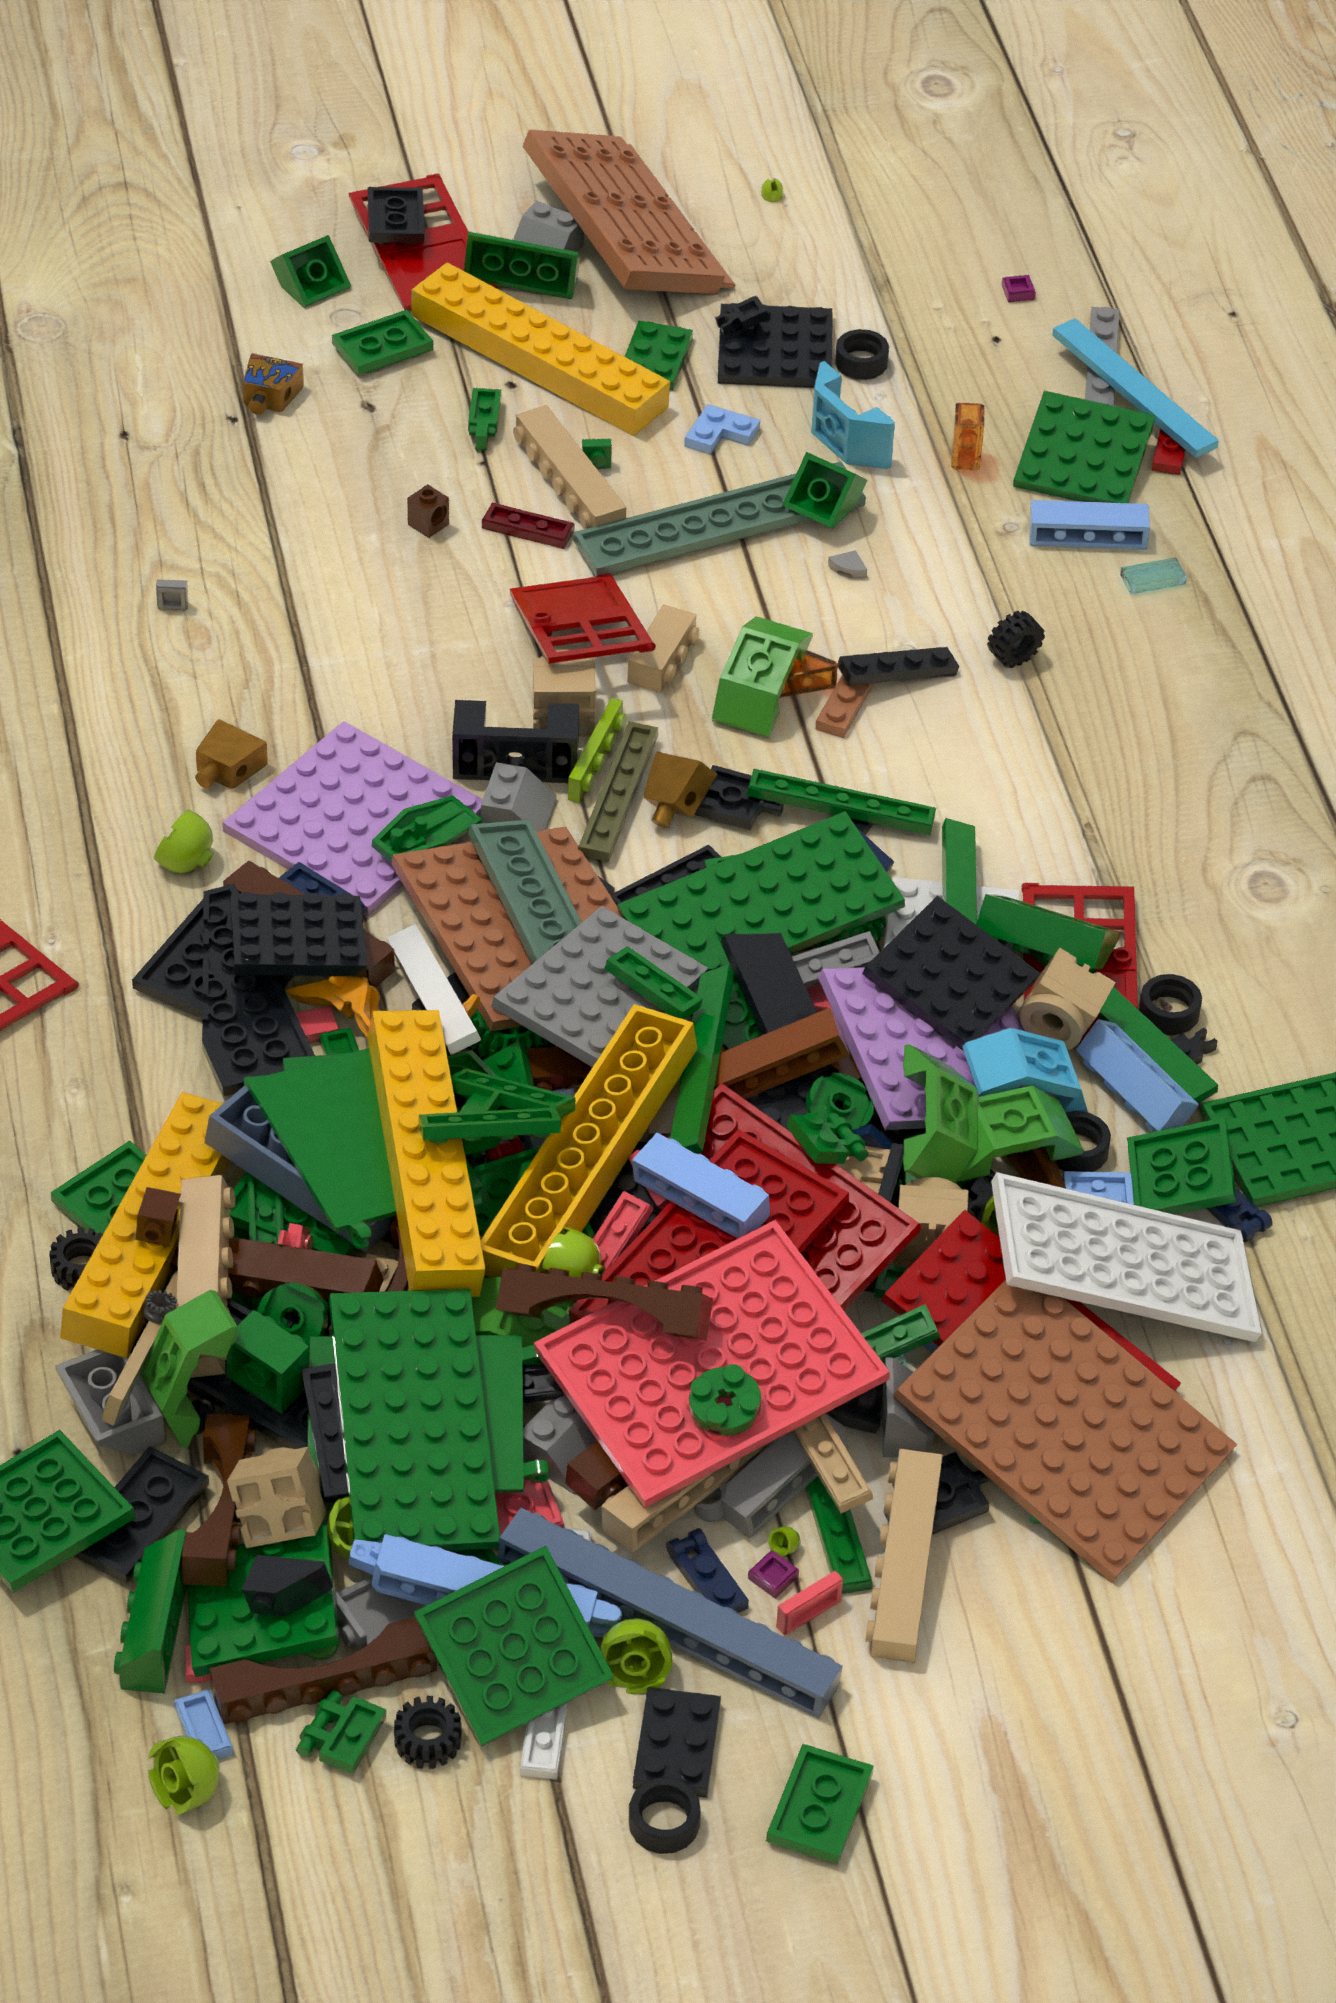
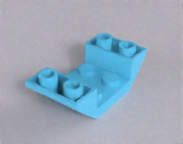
(852, 437)
(1025, 1059)

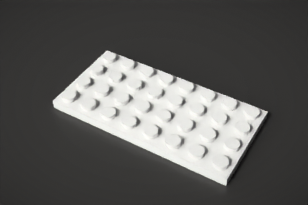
(1124, 1257)

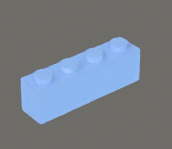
(1089, 524)
(1135, 1077)
(701, 1186)

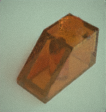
(811, 675)

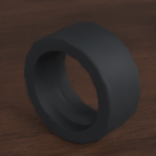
(862, 341)
(1176, 987)
(1094, 1128)
(664, 1791)

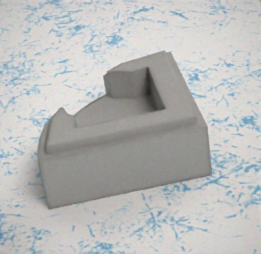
(848, 563)

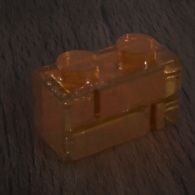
(967, 436)

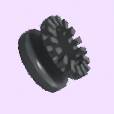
(165, 1301)

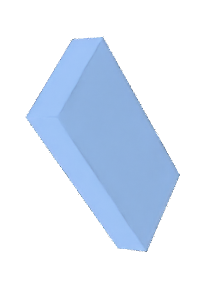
(202, 1721)

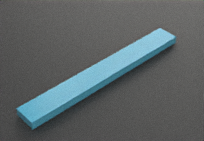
(1135, 387)

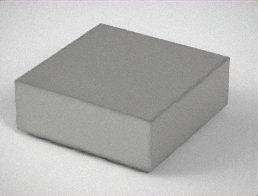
(172, 594)

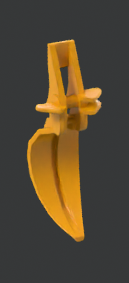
(352, 996)

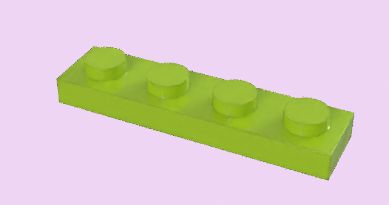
(593, 755)

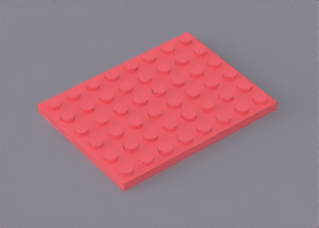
(764, 1317)

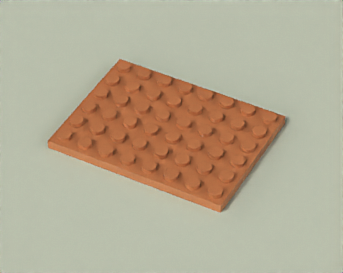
(471, 920)
(1066, 1424)

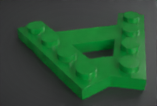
(534, 1111)

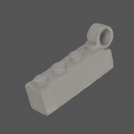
(764, 1484)

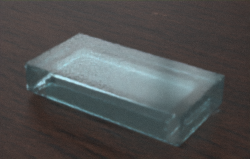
(1153, 575)

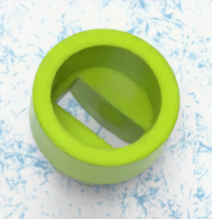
(767, 193)
(781, 1537)

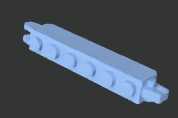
(430, 1573)

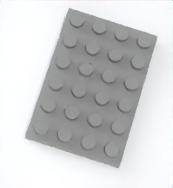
(574, 998)

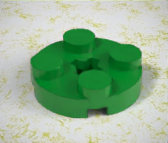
(840, 1087)
(306, 1301)
(729, 1382)

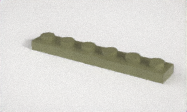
(618, 791)

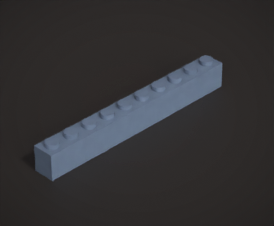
(685, 1616)

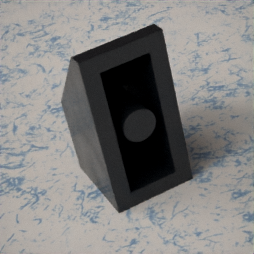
(284, 1584)

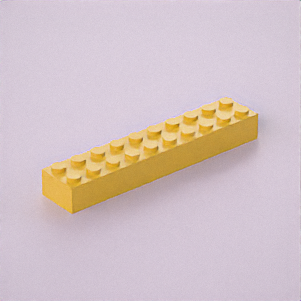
(540, 348)
(594, 1141)
(426, 1177)
(112, 1289)

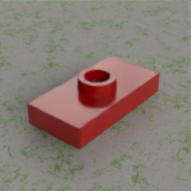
(1168, 455)

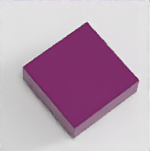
(1018, 288)
(773, 1574)

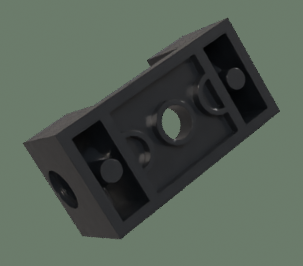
(545, 752)

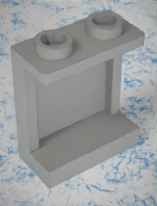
(366, 1613)

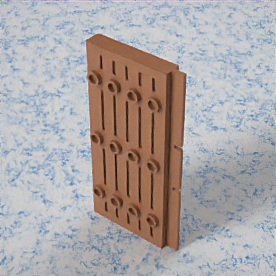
(625, 213)

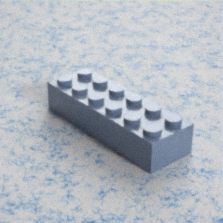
(247, 1139)

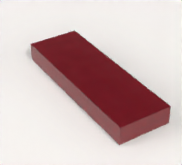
(528, 525)

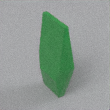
(425, 827)

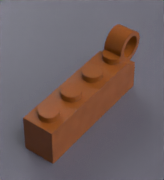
(782, 1054)

